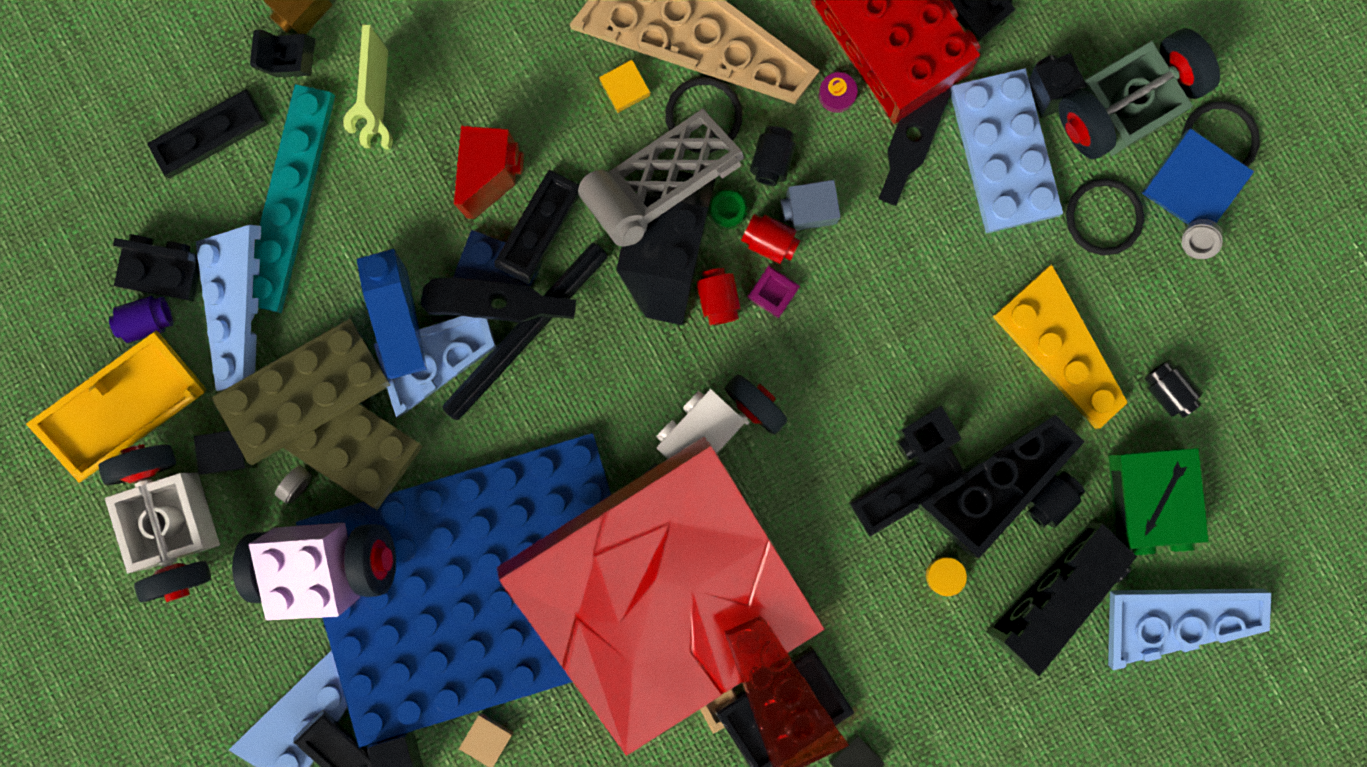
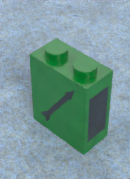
(1158, 500)

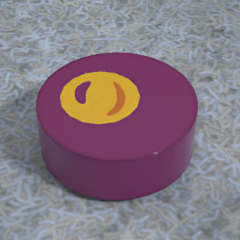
(838, 92)

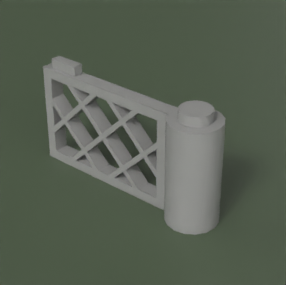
(624, 211)

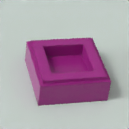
(773, 292)

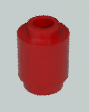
(770, 238)
(718, 296)

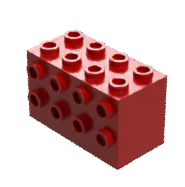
(902, 48)

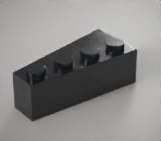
(996, 488)

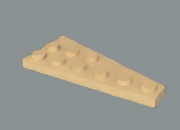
(703, 38)

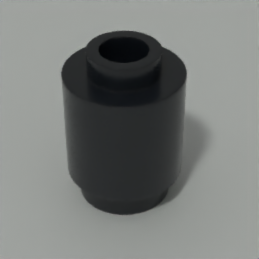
(773, 155)
(1173, 389)
(1056, 500)

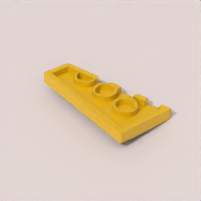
(1059, 343)

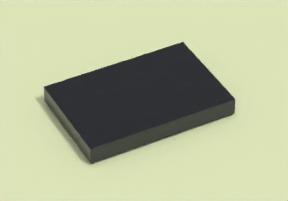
(740, 721)

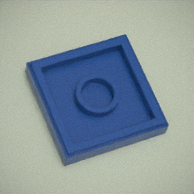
(1197, 180)

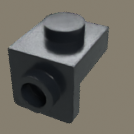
(282, 54)

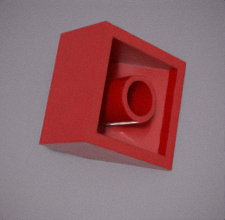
(485, 168)

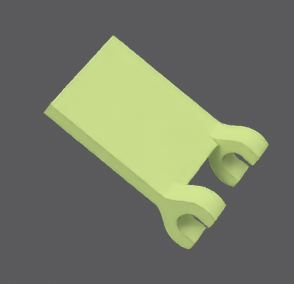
(370, 91)

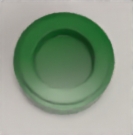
(728, 209)

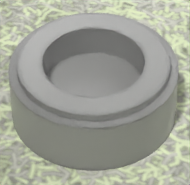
(1202, 239)
(293, 484)

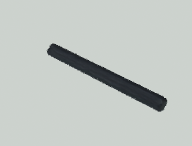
(522, 335)

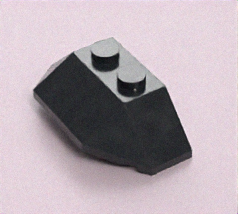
(664, 261)

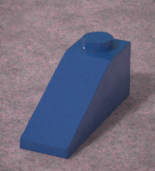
(392, 312)

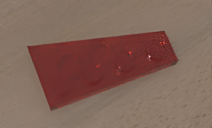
(784, 707)

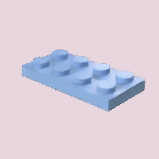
(1005, 151)

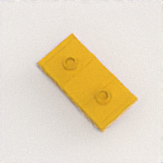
(117, 406)

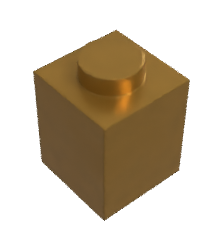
(297, 14)

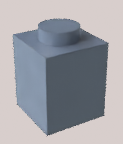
(811, 205)

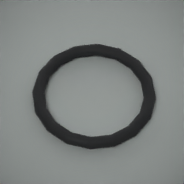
(706, 81)
(1255, 138)
(1138, 211)

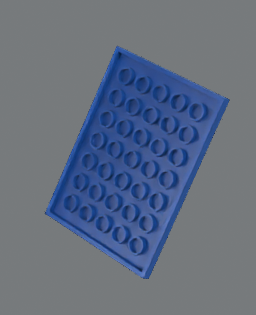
(447, 627)

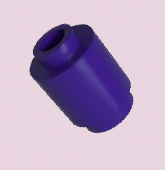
(140, 318)

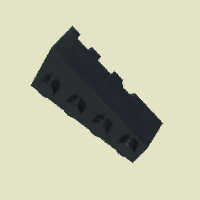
(1062, 598)

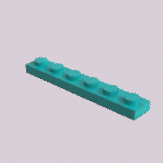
(290, 193)

